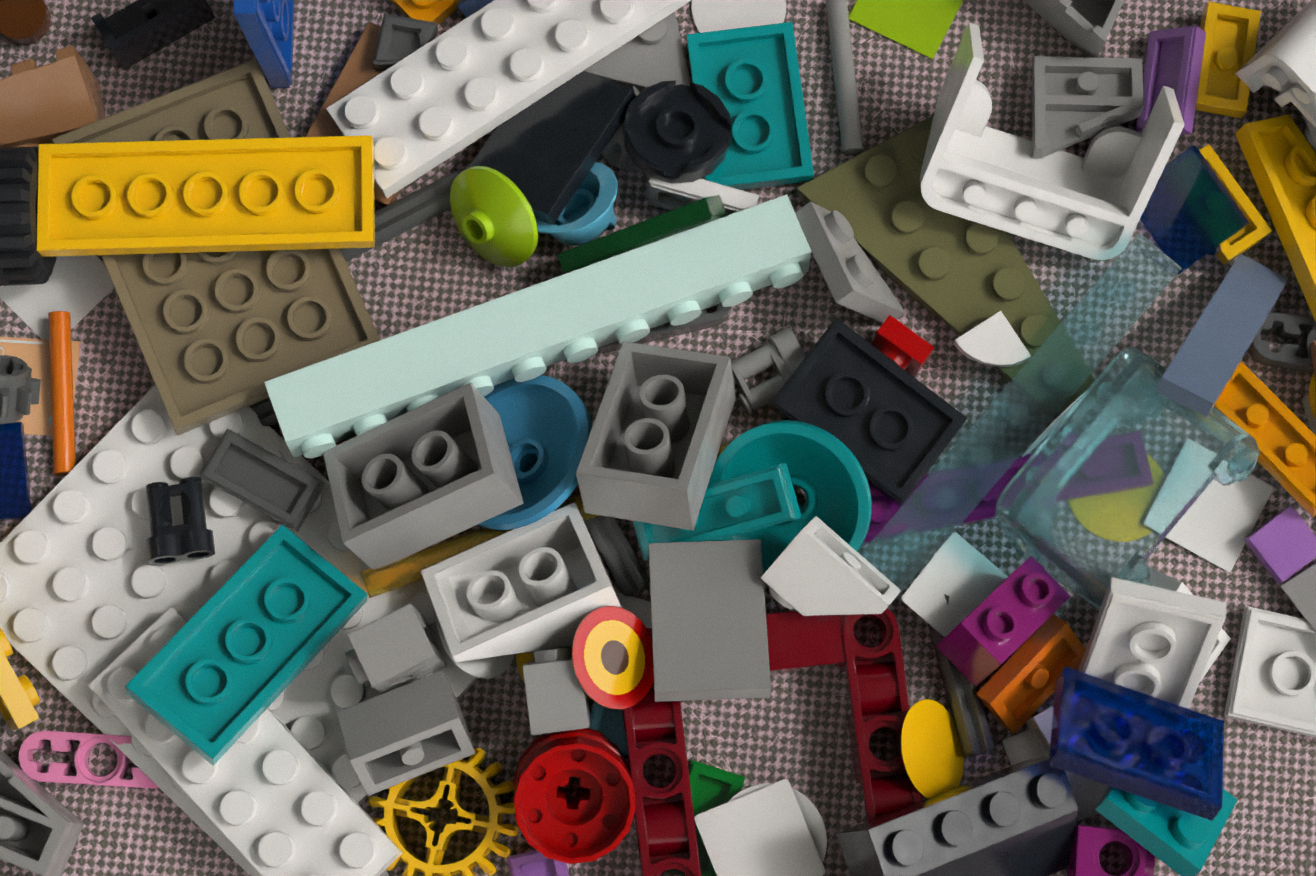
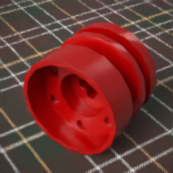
(579, 826)

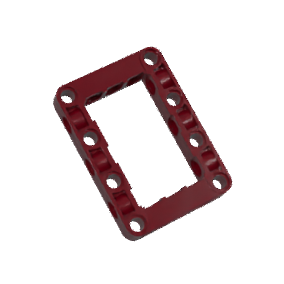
(794, 641)

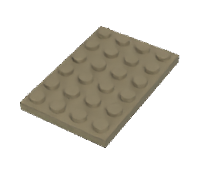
(235, 318)

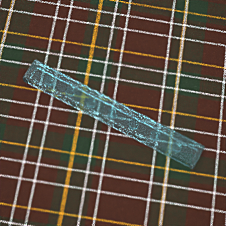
(1020, 412)

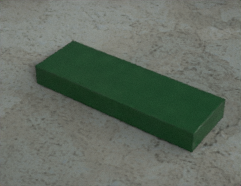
(643, 233)

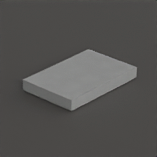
(708, 621)

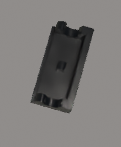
(150, 26)

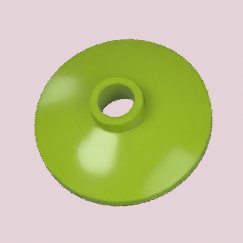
(493, 216)

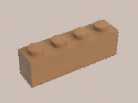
(48, 100)

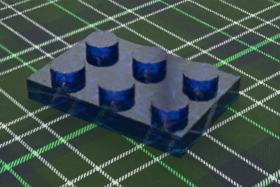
(1137, 743)

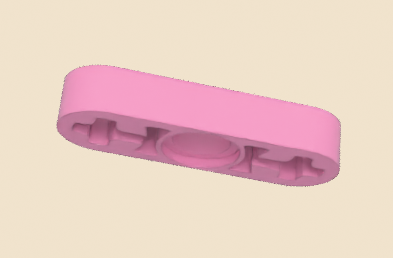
(59, 771)

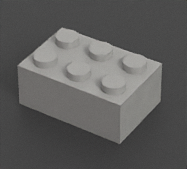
(657, 435)
(422, 477)

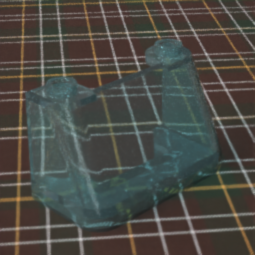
(1118, 478)

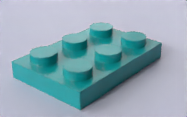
(761, 88)

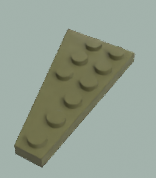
(939, 259)

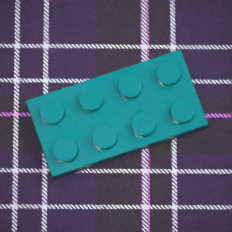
(246, 644)

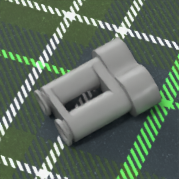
(782, 353)

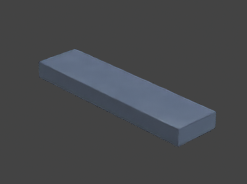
(1222, 335)

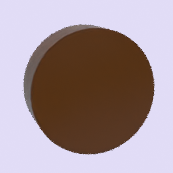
(24, 20)

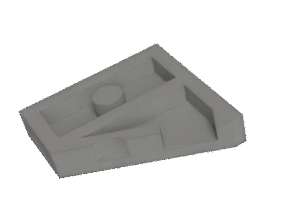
(845, 265)

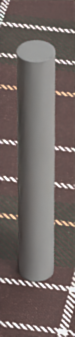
(844, 77)

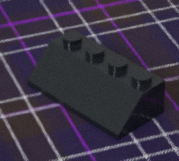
(993, 826)

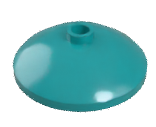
(818, 465)

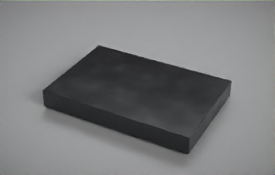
(557, 141)
(871, 407)

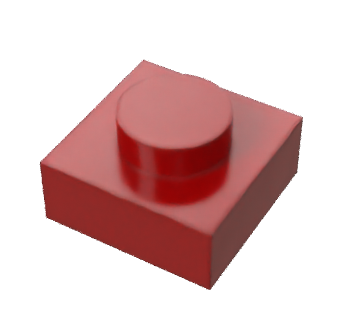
(902, 346)

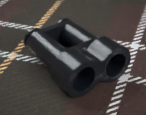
(178, 542)

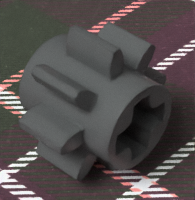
(16, 389)

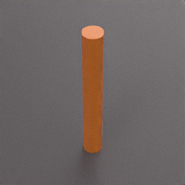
(61, 392)

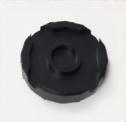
(677, 131)

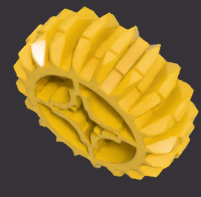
(491, 826)

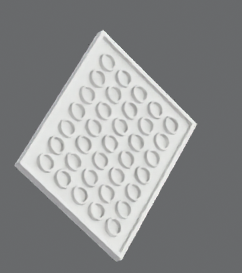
(84, 589)

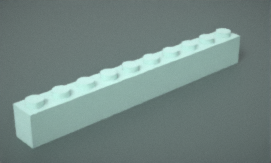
(542, 325)

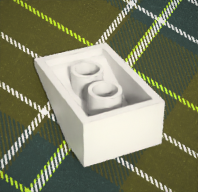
(520, 589)

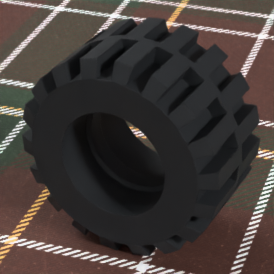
(18, 219)

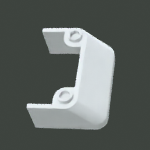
(1057, 200)

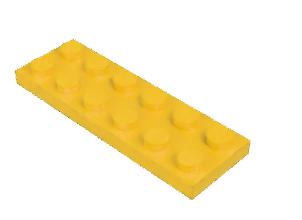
(205, 196)

